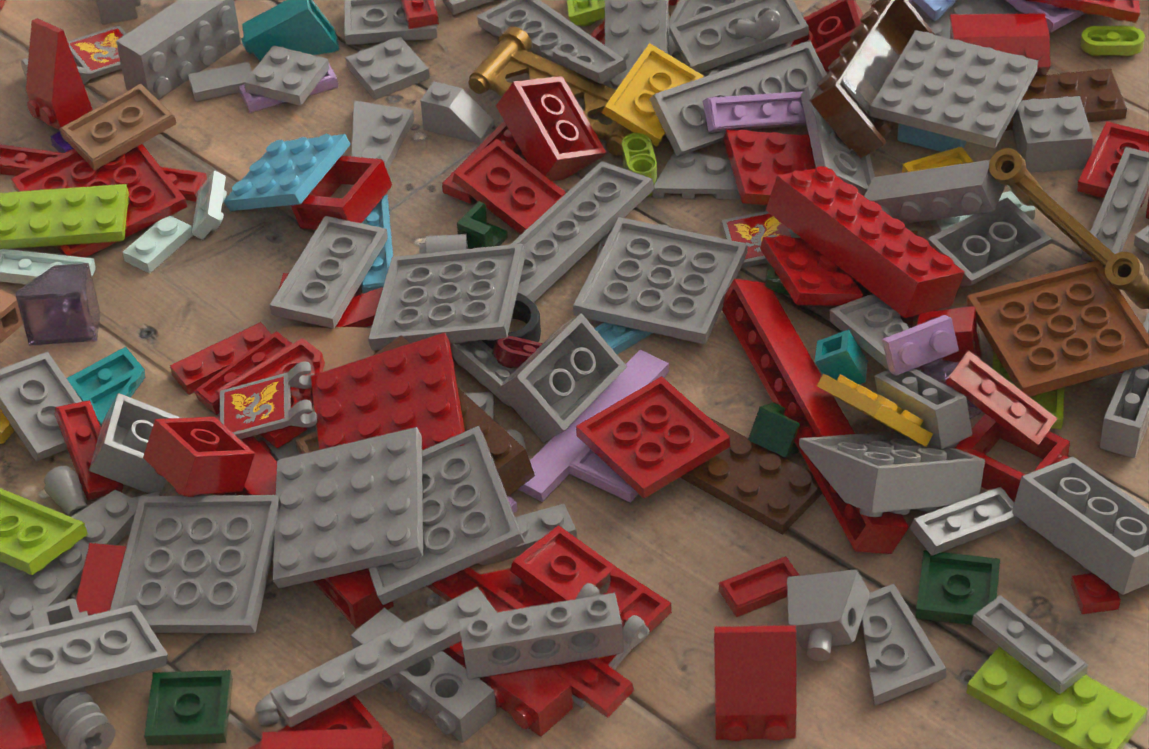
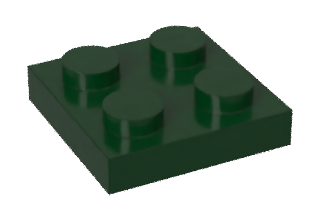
(956, 586)
(188, 707)

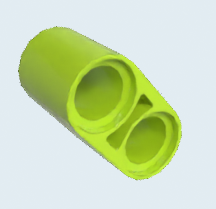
(639, 156)

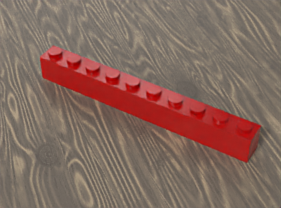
(792, 383)

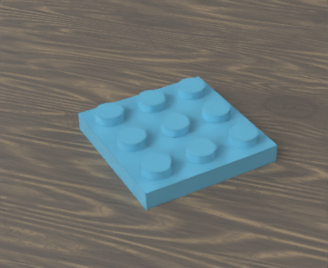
(287, 172)

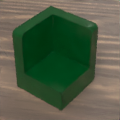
(478, 230)
(775, 430)

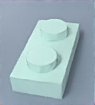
(208, 205)
(157, 243)

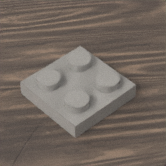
(387, 67)
(286, 75)

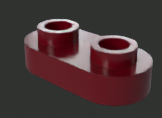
(513, 351)

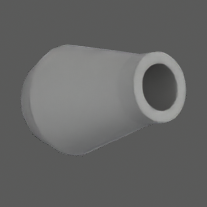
(65, 489)

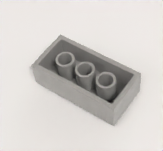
(177, 44)
(1088, 521)

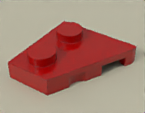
(637, 600)

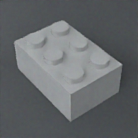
(562, 378)

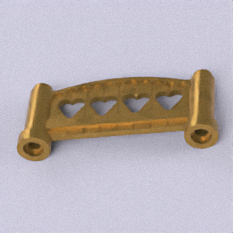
(513, 58)
(1121, 269)

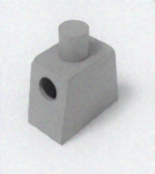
(826, 610)

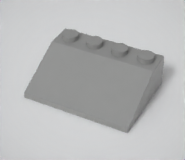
(894, 472)

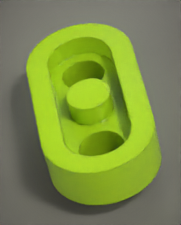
(1112, 40)

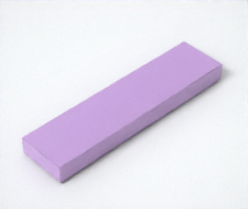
(754, 111)

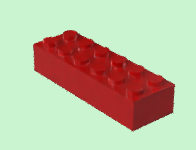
(865, 241)

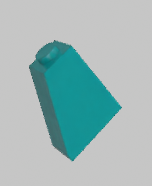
(290, 25)

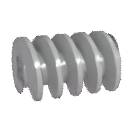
(76, 720)

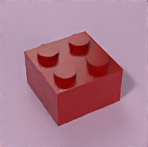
(198, 456)

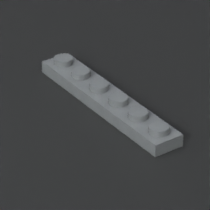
(377, 659)

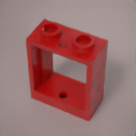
(370, 186)
(996, 474)

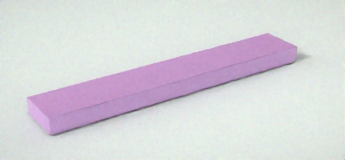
(553, 460)

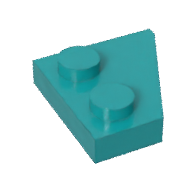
(106, 379)

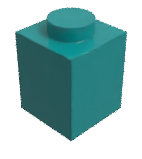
(842, 356)

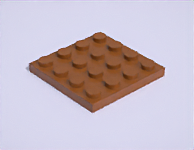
(1061, 328)

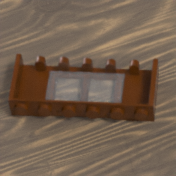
(862, 69)

